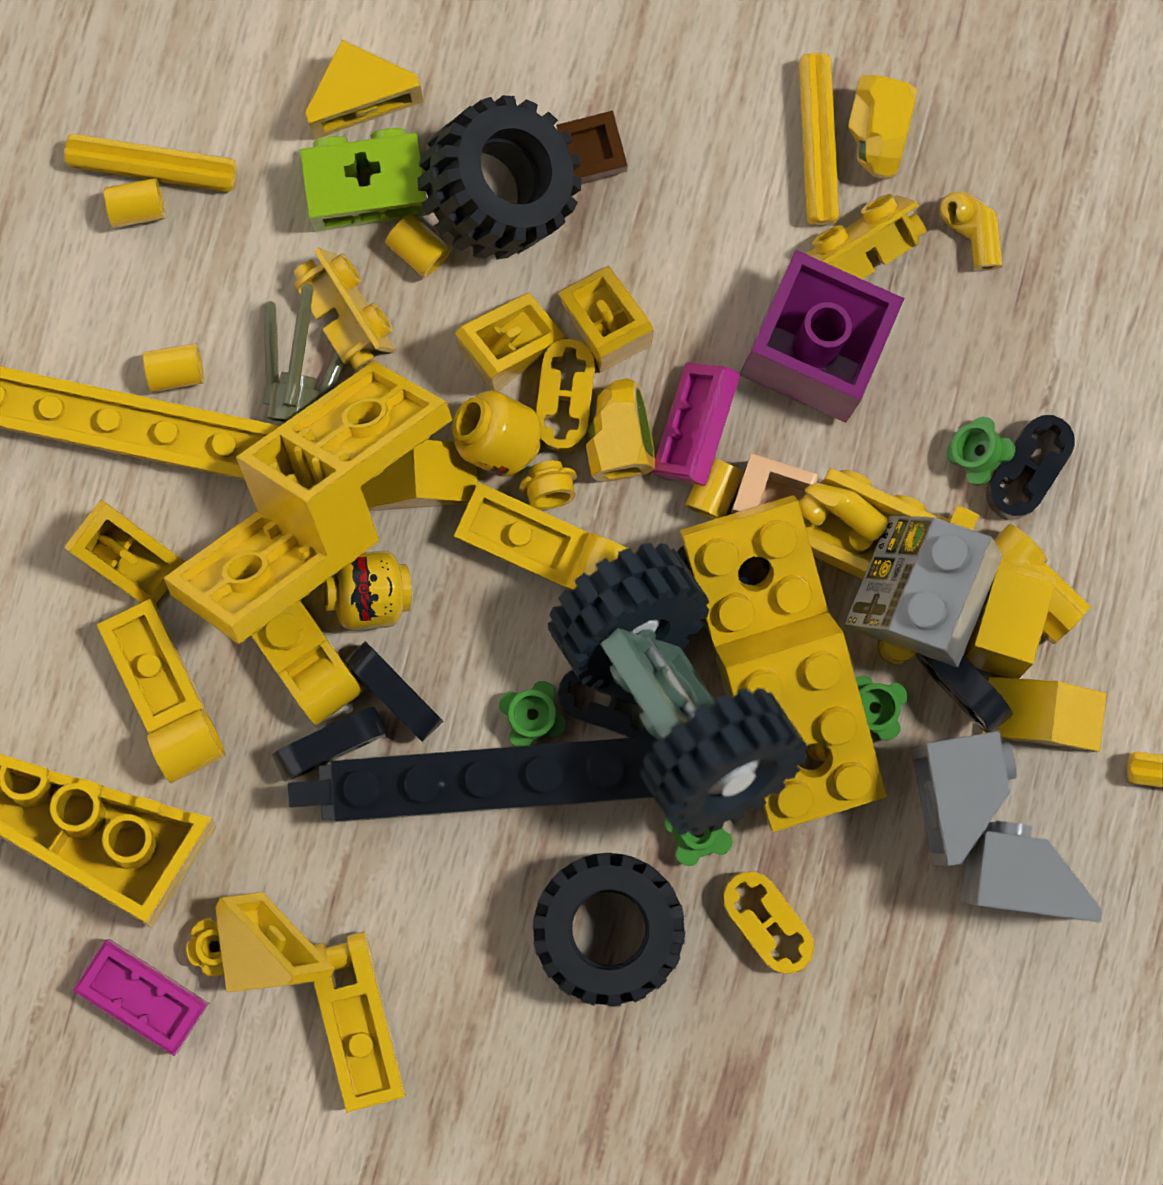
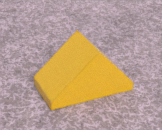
(359, 90)
(607, 318)
(507, 340)
(423, 478)
(123, 553)
(1011, 621)
(1052, 713)
(264, 946)

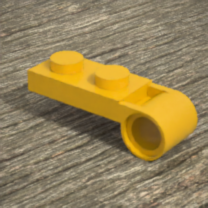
(532, 538)
(307, 663)
(162, 691)

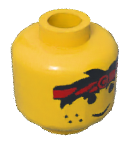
(496, 433)
(369, 592)

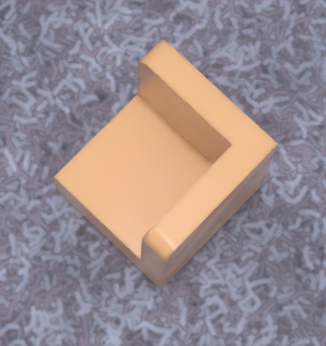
(770, 481)

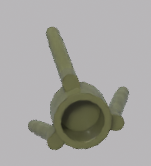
(294, 390)

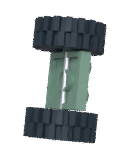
(710, 752)

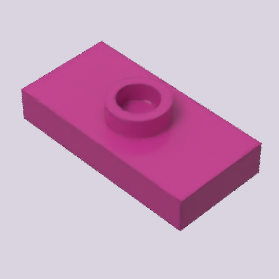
(696, 423)
(141, 997)

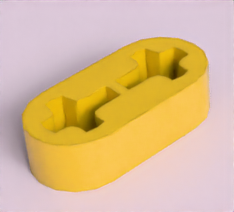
(579, 397)
(779, 912)

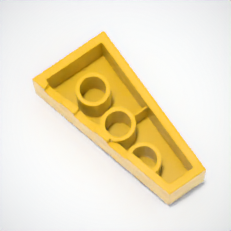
(101, 837)

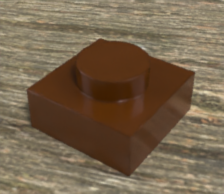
(597, 145)

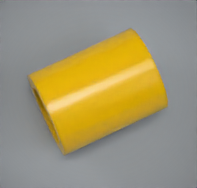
(134, 203)
(418, 245)
(173, 367)
(715, 498)

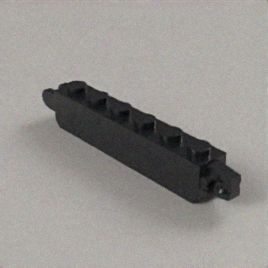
(478, 780)

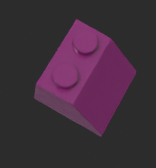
(822, 336)

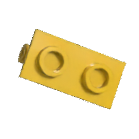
(882, 227)
(359, 325)

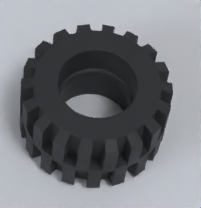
(531, 152)
(617, 982)

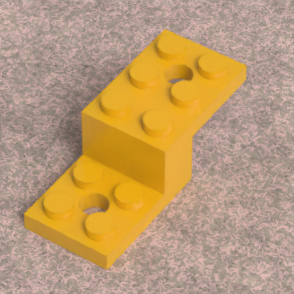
(307, 500)
(790, 646)

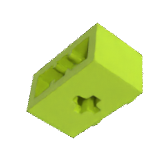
(333, 171)

